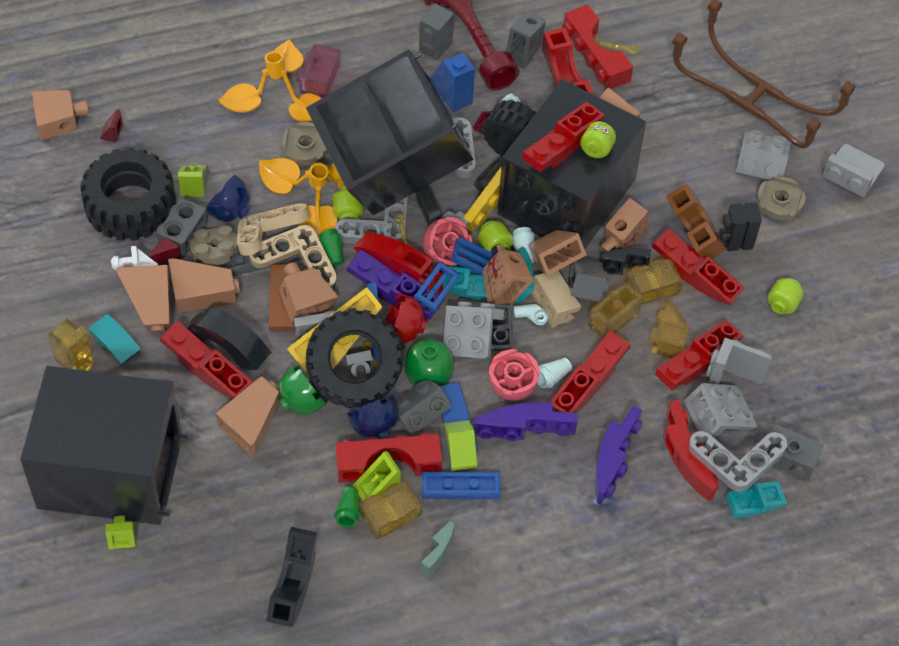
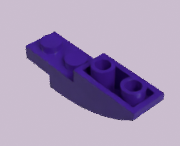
(388, 282)
(514, 420)
(613, 454)

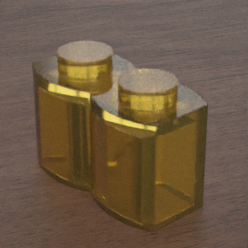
(655, 281)
(390, 510)

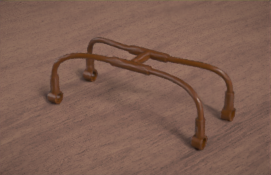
(762, 86)

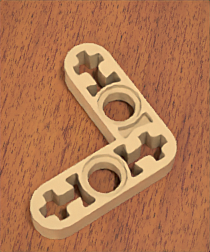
(252, 226)
(295, 246)

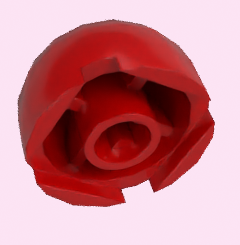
(406, 318)

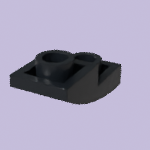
(616, 260)
(502, 330)

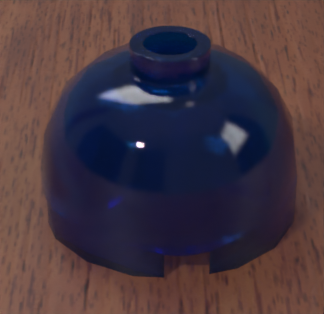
(230, 201)
(375, 418)

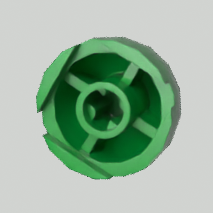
(429, 361)
(299, 393)

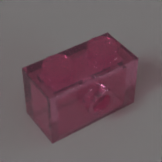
(319, 70)

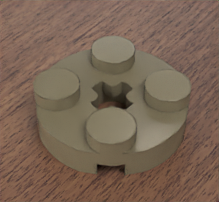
(303, 154)
(777, 209)
(203, 243)

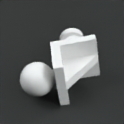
(137, 259)

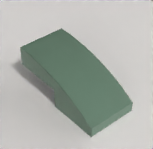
(440, 545)

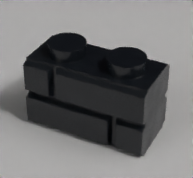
(741, 226)

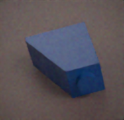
(455, 81)

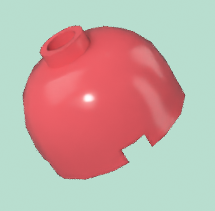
(441, 237)
(513, 375)

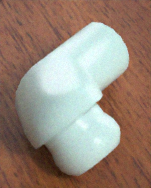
(532, 312)

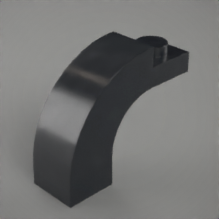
(231, 335)
(294, 578)

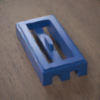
(473, 252)
(426, 301)

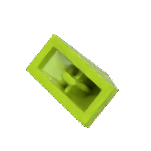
(192, 180)
(461, 445)
(378, 477)

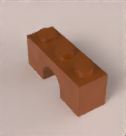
(696, 220)

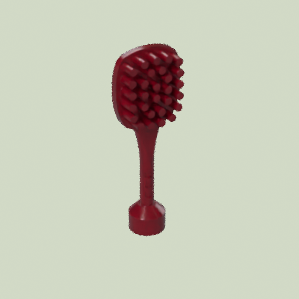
(497, 67)

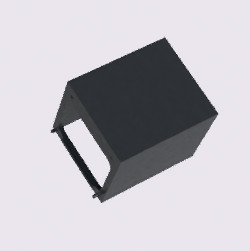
(389, 133)
(579, 190)
(100, 444)

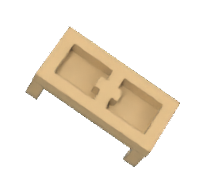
(555, 298)

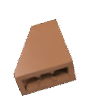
(201, 285)
(150, 294)
(250, 415)

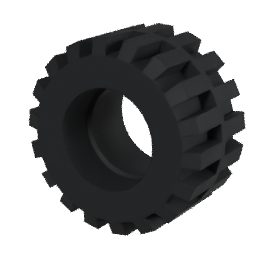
(506, 124)

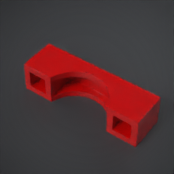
(560, 59)
(610, 67)
(418, 452)

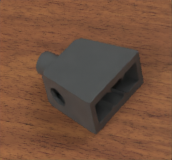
(525, 31)

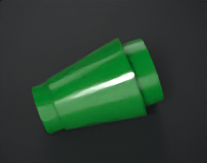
(332, 245)
(348, 508)

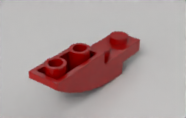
(564, 138)
(399, 257)
(696, 271)
(696, 359)
(203, 362)
(591, 375)
(677, 442)

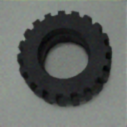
(122, 170)
(354, 323)

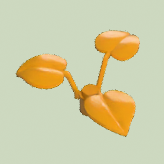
(278, 63)
(281, 175)

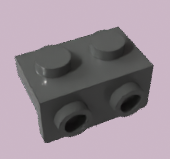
(422, 406)

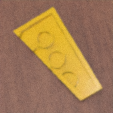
(484, 204)
(361, 301)

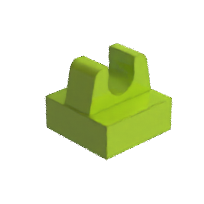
(120, 534)

